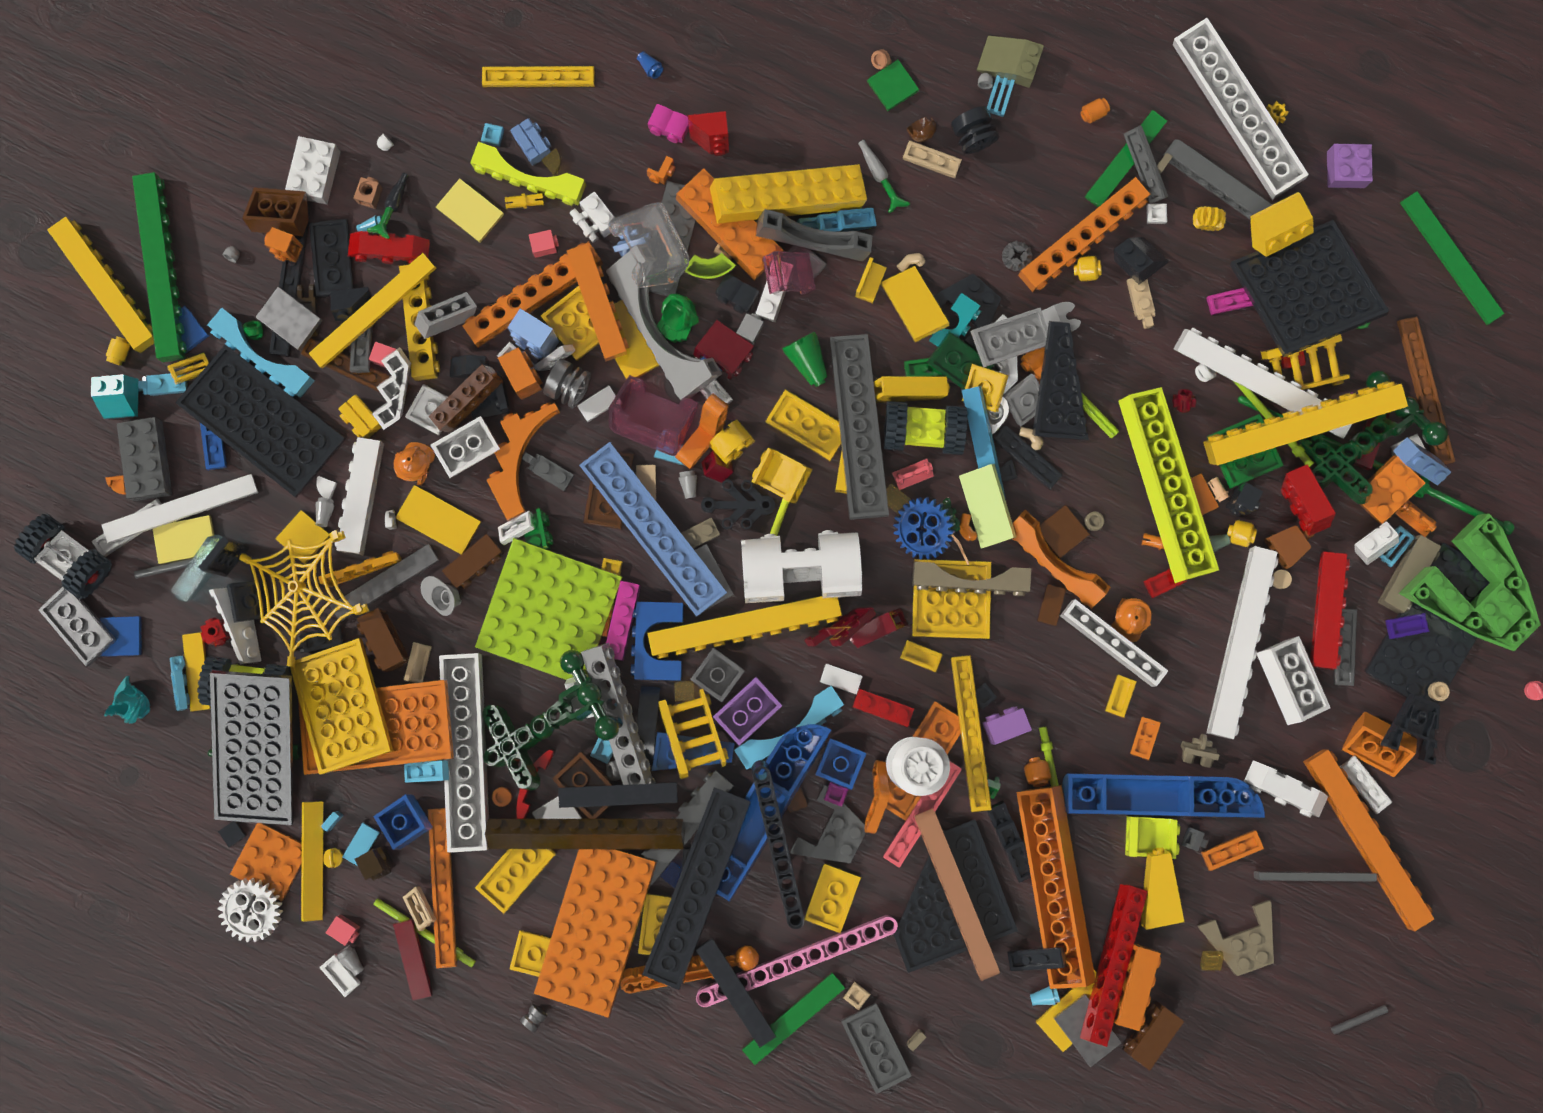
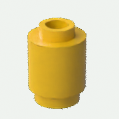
(117, 351)

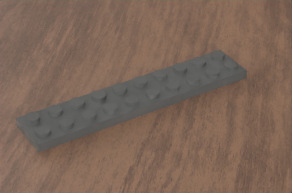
(859, 427)

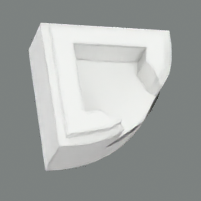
(325, 487)
(390, 520)

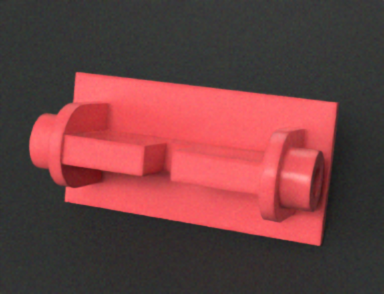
(913, 474)

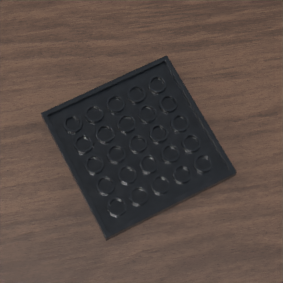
(1309, 290)

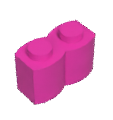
(668, 123)

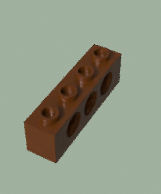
(465, 398)

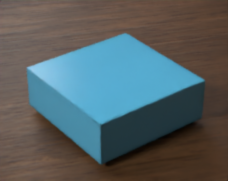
(492, 134)
(332, 820)

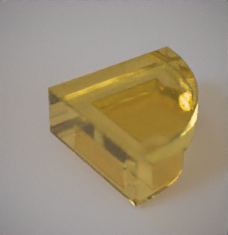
(552, 161)

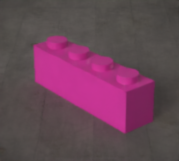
(622, 618)

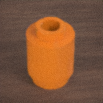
(1095, 110)

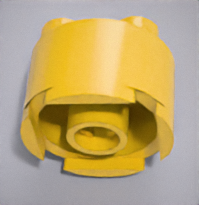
(731, 441)

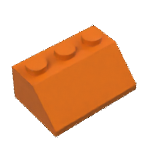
(1365, 743)

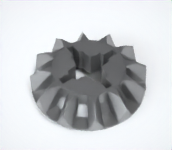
(1016, 264)

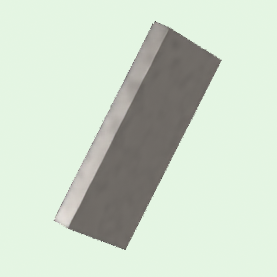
(77, 626)

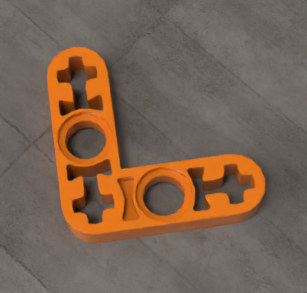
(880, 799)

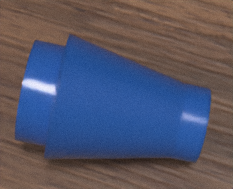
(650, 65)

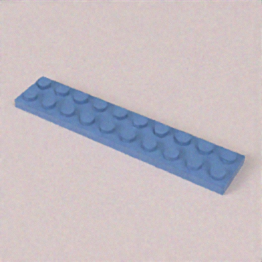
(653, 529)

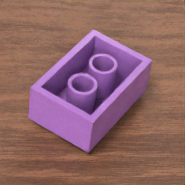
(747, 711)

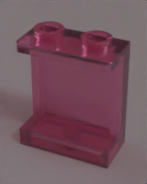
(789, 272)

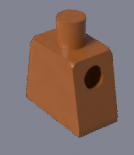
(1289, 545)

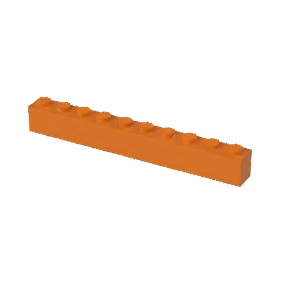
(1368, 840)

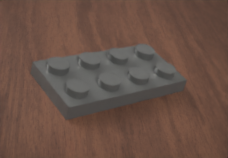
(876, 1048)

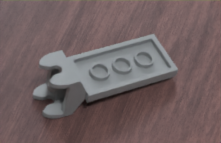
(1019, 333)

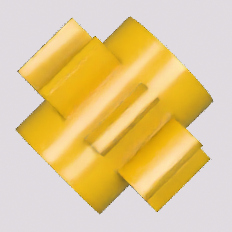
(1280, 110)

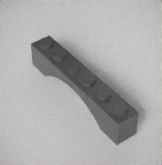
(783, 229)

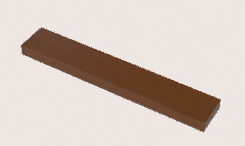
(342, 365)

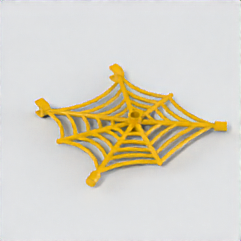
(298, 587)

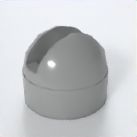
(985, 81)
(231, 253)

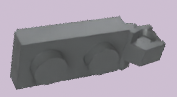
(549, 471)

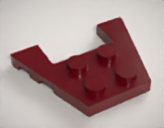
(844, 627)

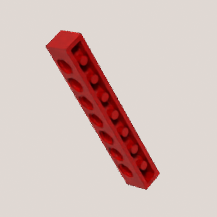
(1113, 965)

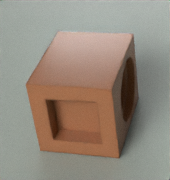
(370, 200)

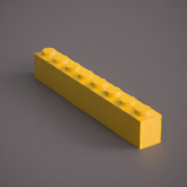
(102, 284)

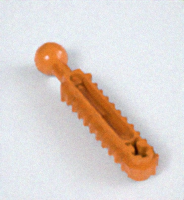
(633, 980)

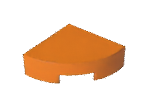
(117, 484)

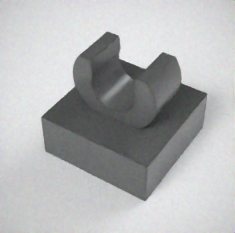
(1194, 839)

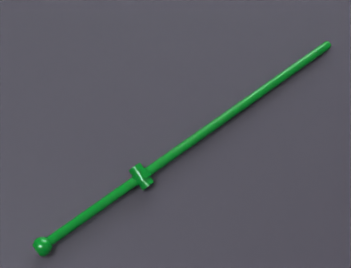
(1507, 526)

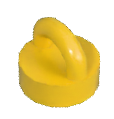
(333, 858)

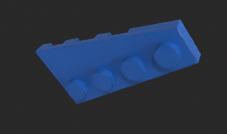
(665, 759)

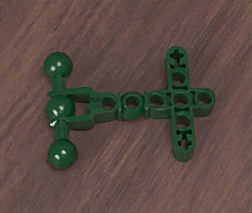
(1433, 434)
(497, 718)

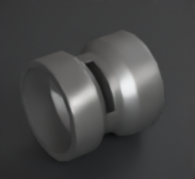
(534, 1017)

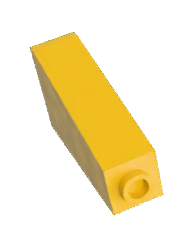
(910, 388)
(1162, 899)

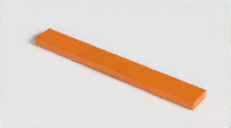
(442, 891)

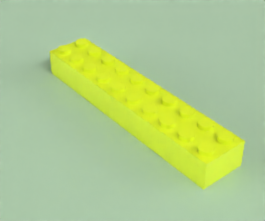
(1168, 485)

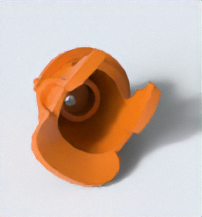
(417, 467)
(1125, 618)

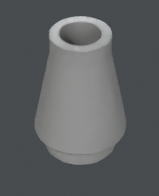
(688, 483)
(324, 509)
(350, 960)

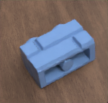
(530, 141)

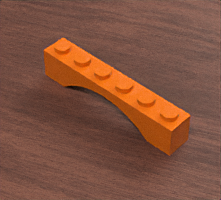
(1086, 586)

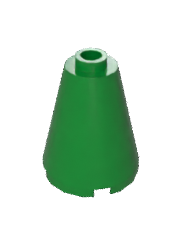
(807, 358)

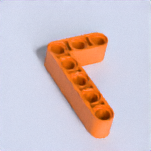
(711, 423)

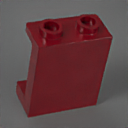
(725, 348)

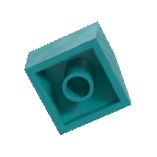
(115, 396)

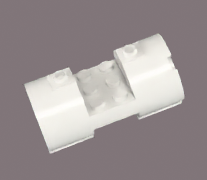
(834, 564)

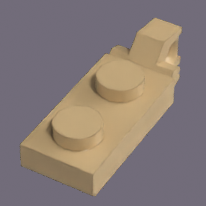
(1142, 302)

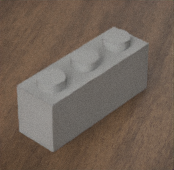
(445, 315)

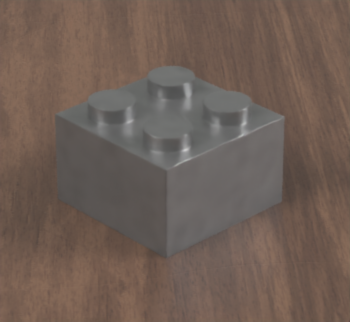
(717, 675)

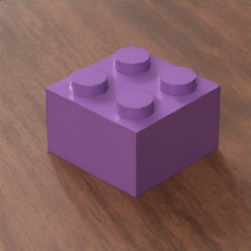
(1349, 166)
(1006, 726)

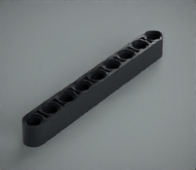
(775, 836)

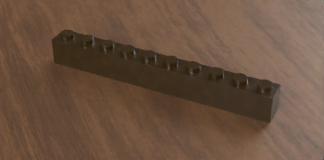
(585, 834)

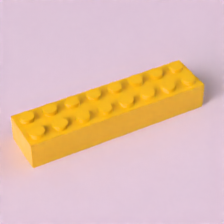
(788, 193)

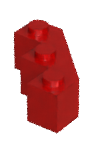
(366, 246)

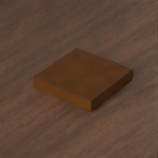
(1063, 531)

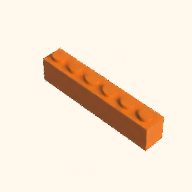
(597, 303)

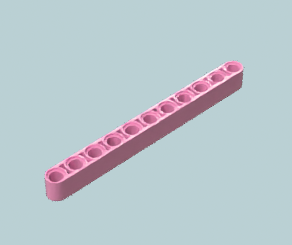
(804, 953)

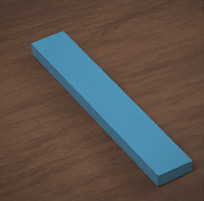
(980, 429)

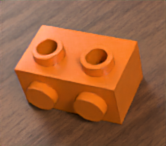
(283, 245)

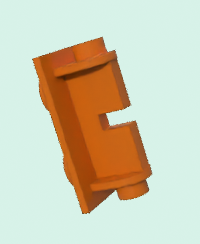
(1416, 518)

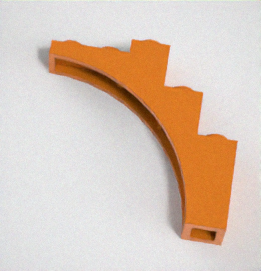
(519, 432)

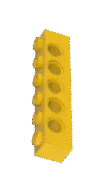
(419, 370)

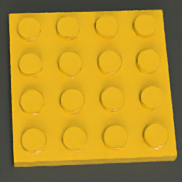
(951, 612)

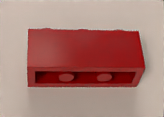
(883, 708)

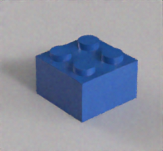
(840, 763)
(403, 821)

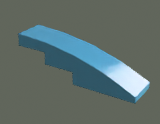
(842, 220)

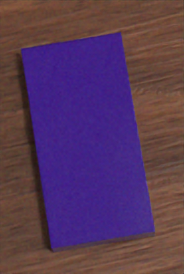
(1407, 626)

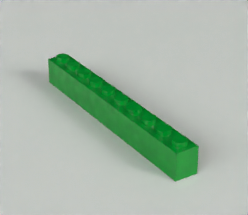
(159, 267)

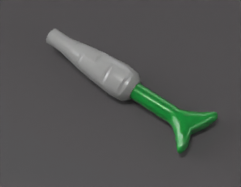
(880, 175)

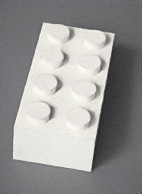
(1293, 680)

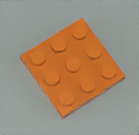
(271, 858)

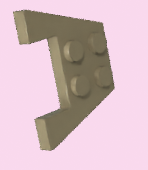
(1248, 948)

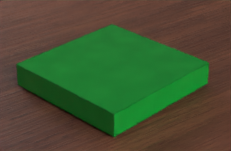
(893, 85)

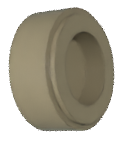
(1094, 521)

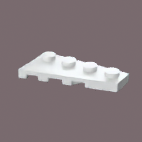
(242, 633)

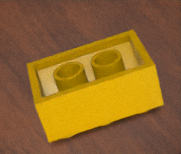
(1281, 225)

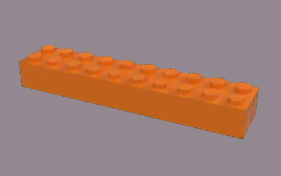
(1056, 884)

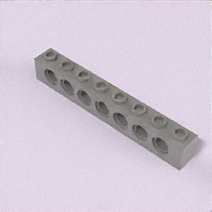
(623, 710)

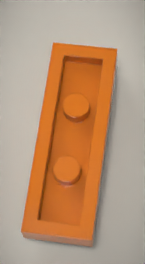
(1232, 850)

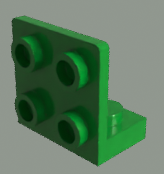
(540, 535)

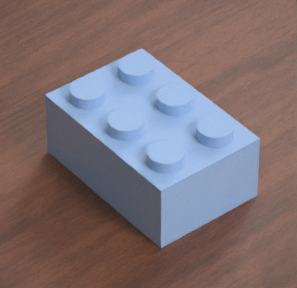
(532, 334)

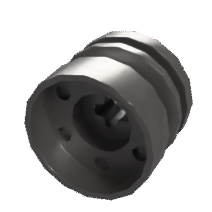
(569, 384)

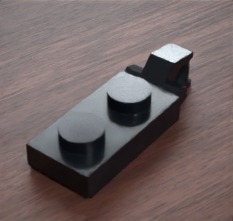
(319, 643)

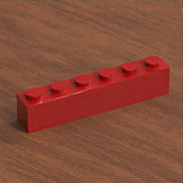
(1328, 610)

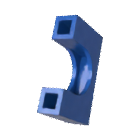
(648, 615)

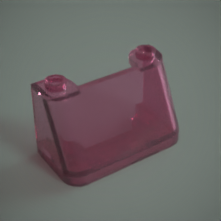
(650, 417)

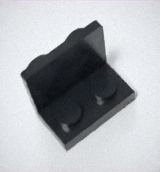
(494, 404)

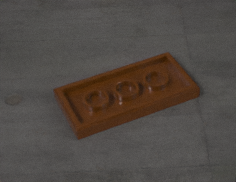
(598, 510)

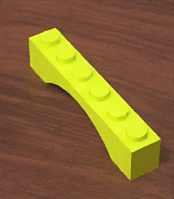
(564, 187)

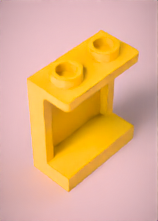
(781, 475)

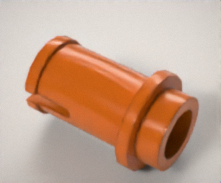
(1155, 541)

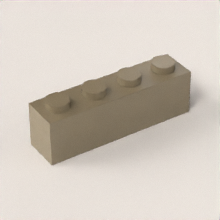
(1417, 557)

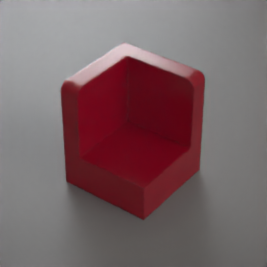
(716, 468)

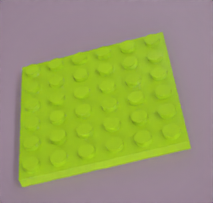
(546, 608)

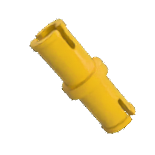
(524, 201)

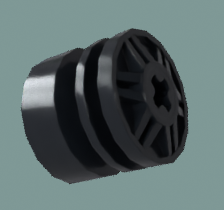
(975, 130)

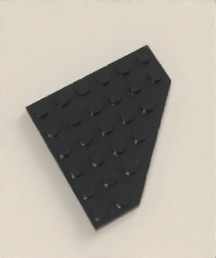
(928, 924)

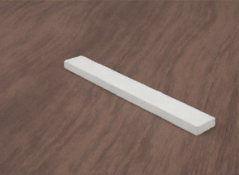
(179, 508)

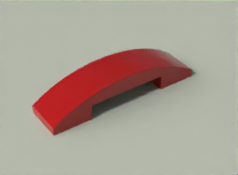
(522, 806)

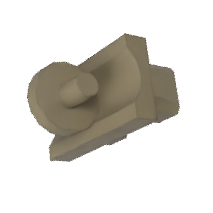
(1201, 748)

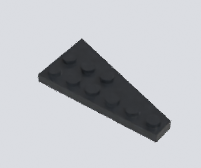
(1059, 395)

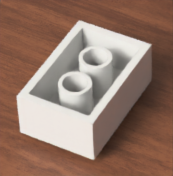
(313, 169)

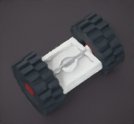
(62, 556)

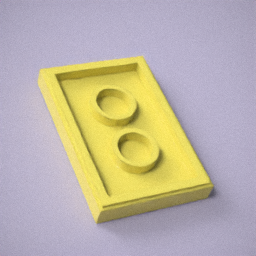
(470, 210)
(181, 539)

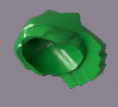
(677, 318)

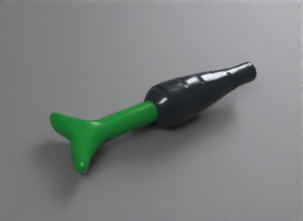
(391, 205)

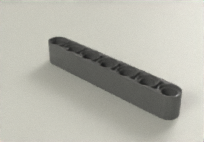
(1215, 179)

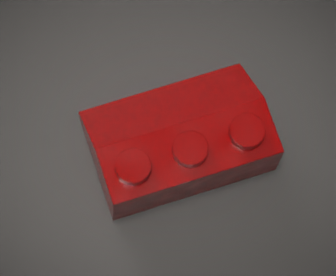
(710, 132)

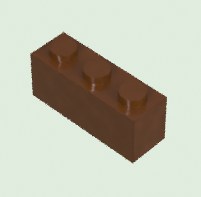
(473, 562)

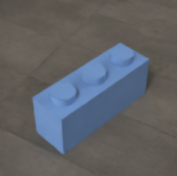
(1422, 461)

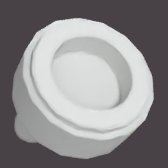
(1207, 373)

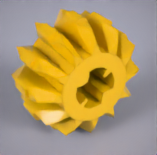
(1209, 218)

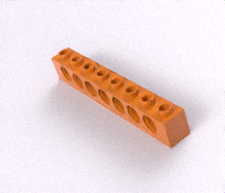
(1133, 190)
(528, 304)

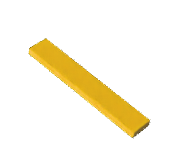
(539, 76)
(312, 861)

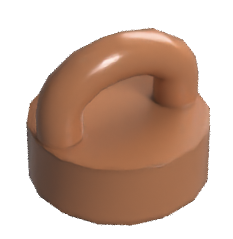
(880, 59)

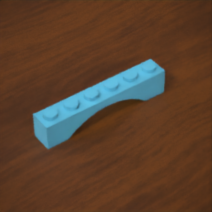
(228, 327)
(823, 705)

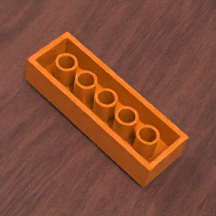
(735, 238)

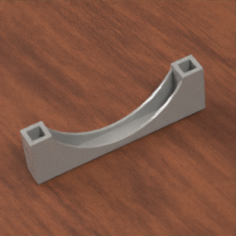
(684, 372)

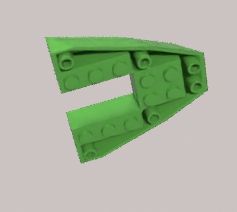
(1502, 610)

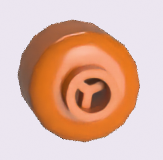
(1037, 772)

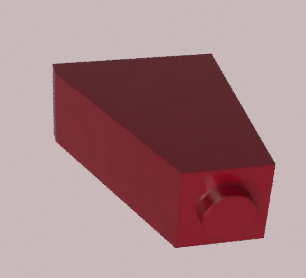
(879, 628)

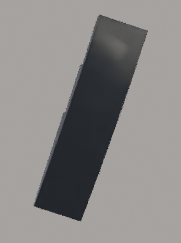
(1010, 840)

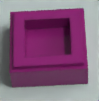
(836, 794)

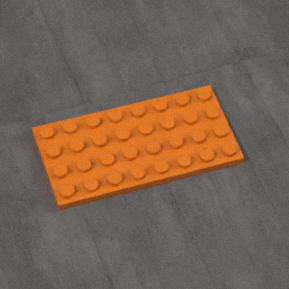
(416, 724)
(595, 929)

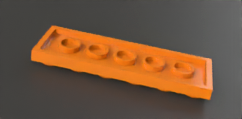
(938, 726)

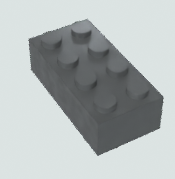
(144, 459)

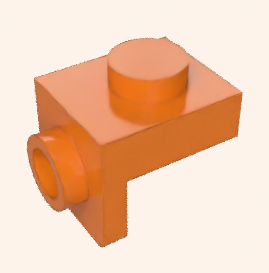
(666, 170)

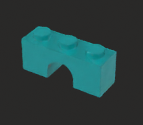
(966, 310)

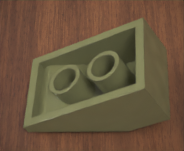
(1010, 59)

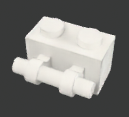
(597, 213)

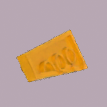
(357, 570)

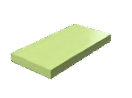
(987, 506)

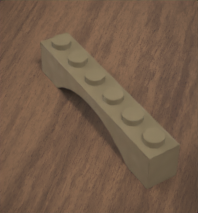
(930, 575)

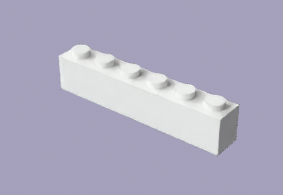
(360, 495)
(1114, 643)

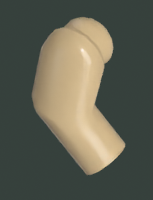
(909, 259)
(1037, 441)

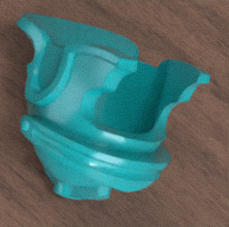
(128, 703)

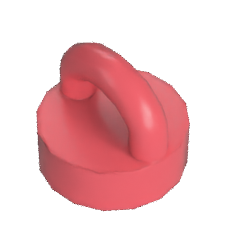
(1534, 690)

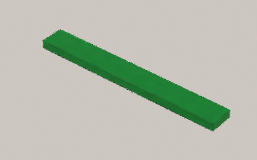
(1451, 258)

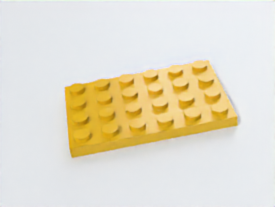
(341, 706)

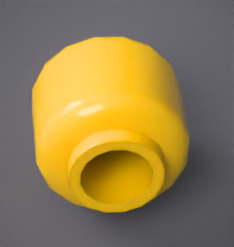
(1088, 268)
(1242, 533)

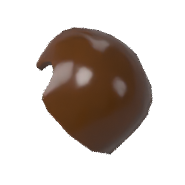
(922, 129)

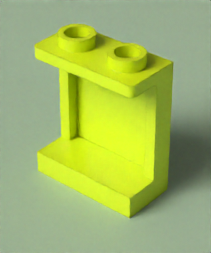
(1148, 833)

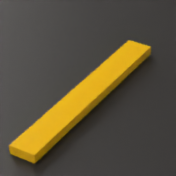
(372, 310)
(971, 734)

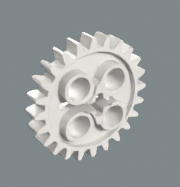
(234, 903)

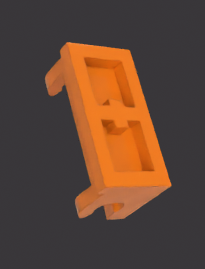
(1145, 738)

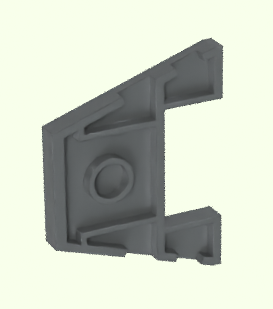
(839, 837)

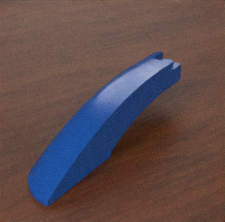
(788, 768)
(1160, 795)

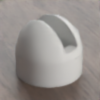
(384, 142)

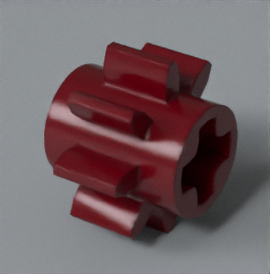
(1184, 400)

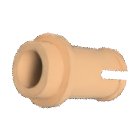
(1218, 489)

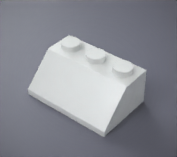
(465, 447)

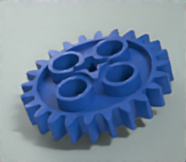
(940, 531)

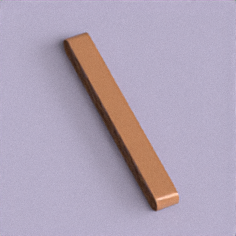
(957, 894)

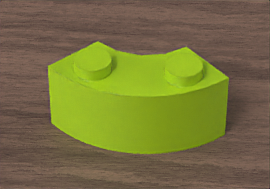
(710, 267)

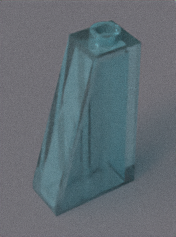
(193, 578)

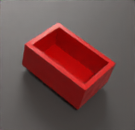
(1307, 500)

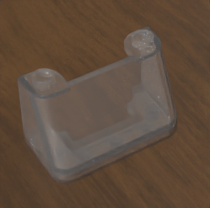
(653, 244)

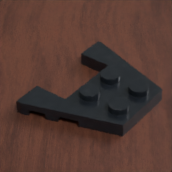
(979, 293)
(1417, 718)

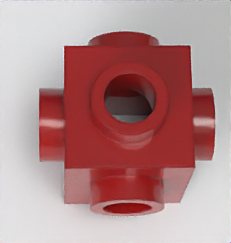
(220, 635)

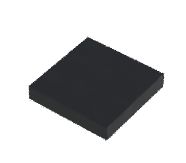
(245, 601)

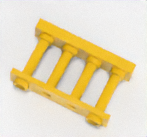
(1336, 379)
(679, 747)

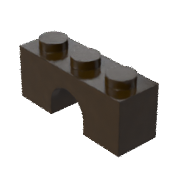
(375, 863)

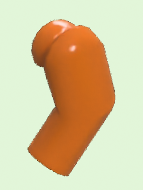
(966, 531)

